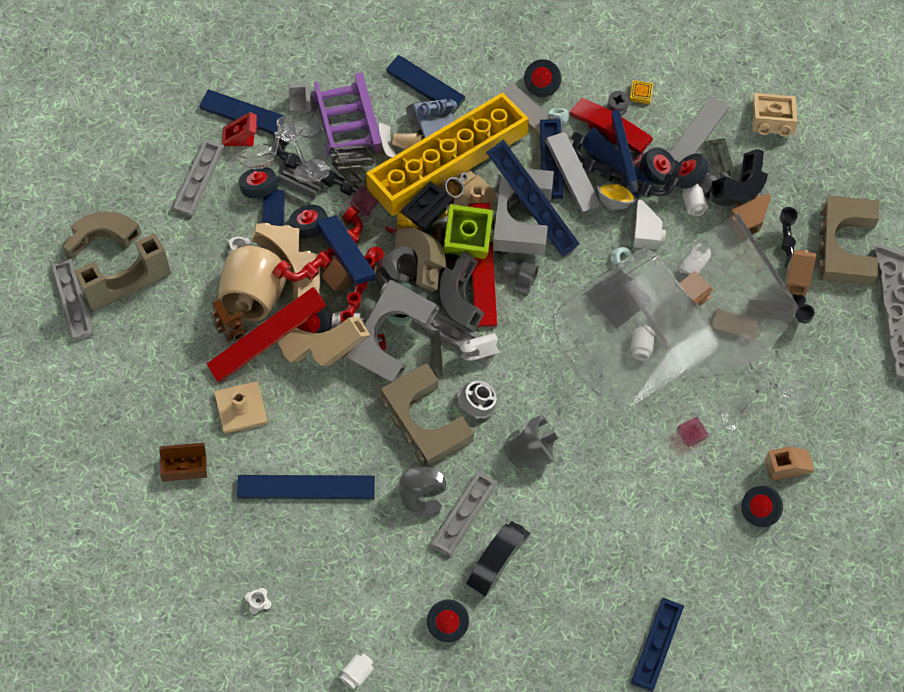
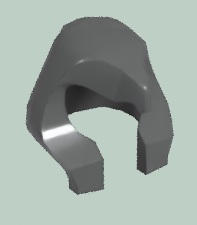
(397, 266)
(528, 449)
(417, 482)

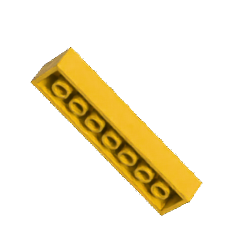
(446, 152)

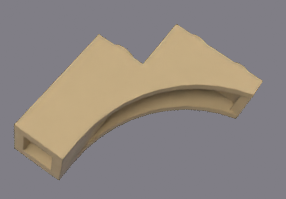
(285, 244)
(325, 346)

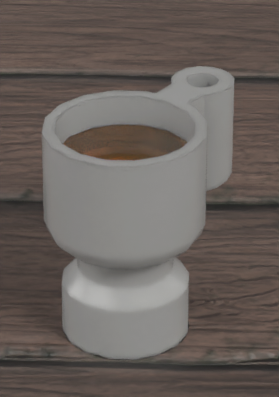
(454, 185)

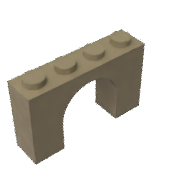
(836, 263)
(149, 267)
(429, 444)

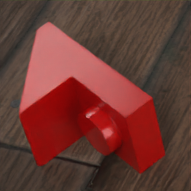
(240, 131)

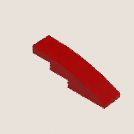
(601, 119)

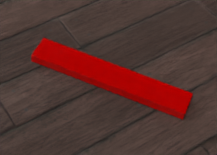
(484, 283)
(266, 334)

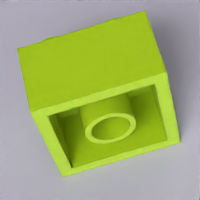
(467, 231)

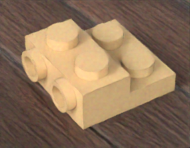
(774, 114)

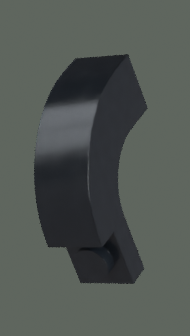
(751, 182)
(496, 557)

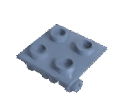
(434, 115)

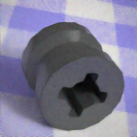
(622, 104)

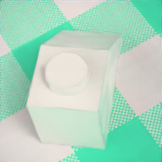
(648, 228)

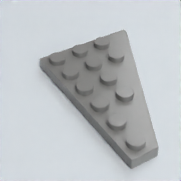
(892, 290)

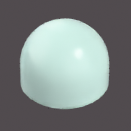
(563, 115)
(615, 255)

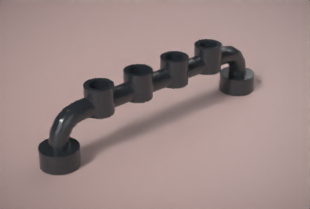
(293, 160)
(609, 172)
(788, 218)

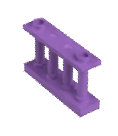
(362, 105)

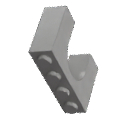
(516, 236)
(393, 300)

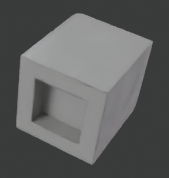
(300, 98)

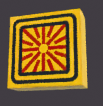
(641, 92)

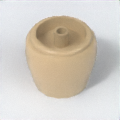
(249, 282)

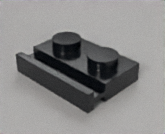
(427, 206)

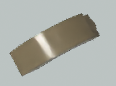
(101, 225)
(429, 255)

